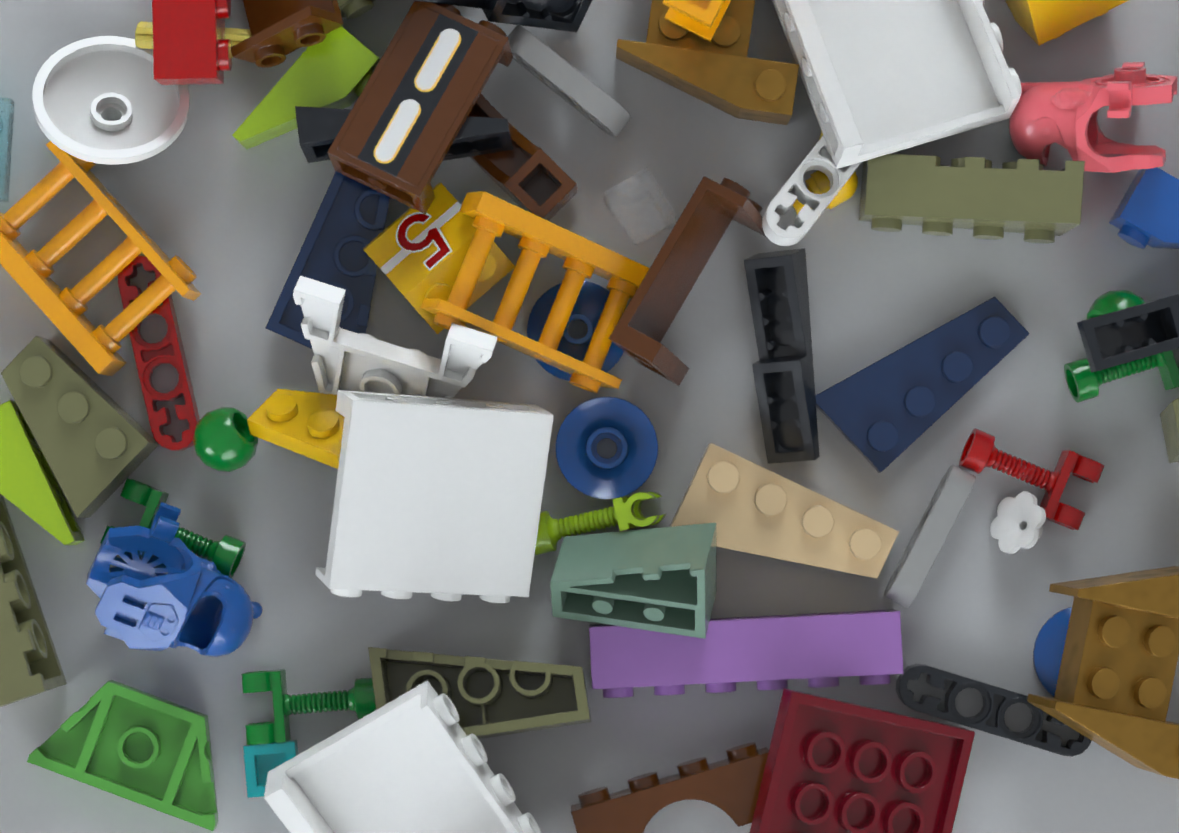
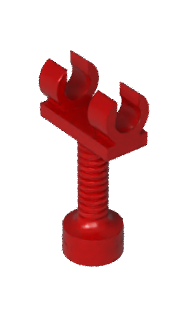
(982, 453)

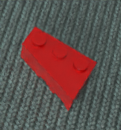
(190, 41)

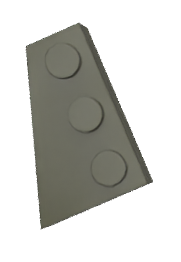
(76, 425)

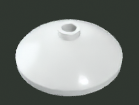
(104, 82)

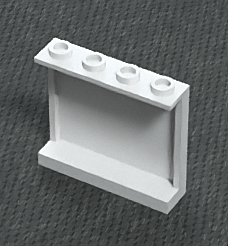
(898, 71)
(436, 497)
(397, 774)

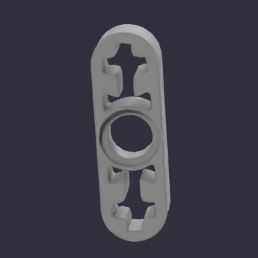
(567, 82)
(929, 536)

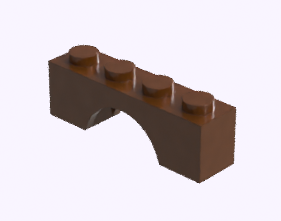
(525, 171)
(727, 784)

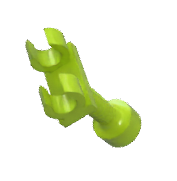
(625, 514)

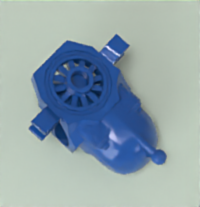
(160, 610)

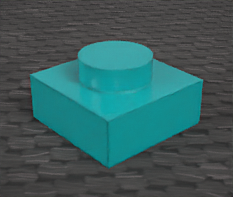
(263, 758)

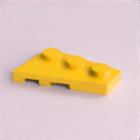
(301, 424)

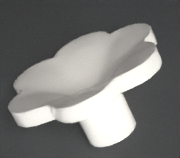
(1018, 522)

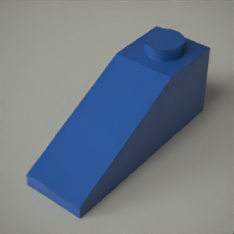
(1150, 211)

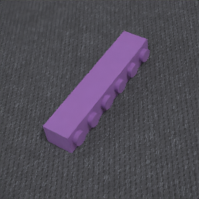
(748, 650)

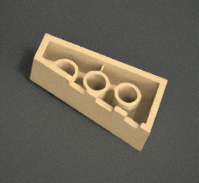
(780, 518)

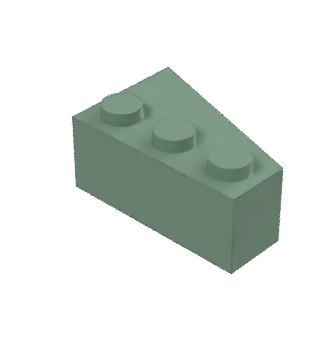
(639, 579)

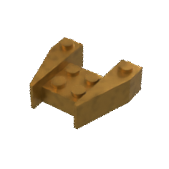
(717, 69)
(1121, 666)

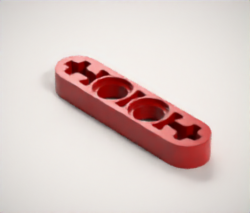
(151, 355)

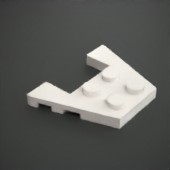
(370, 365)

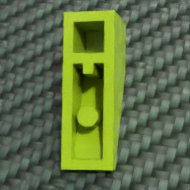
(322, 77)
(29, 479)

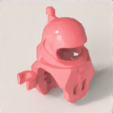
(1068, 116)

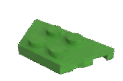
(138, 752)

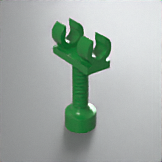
(1085, 385)
(224, 553)
(358, 699)

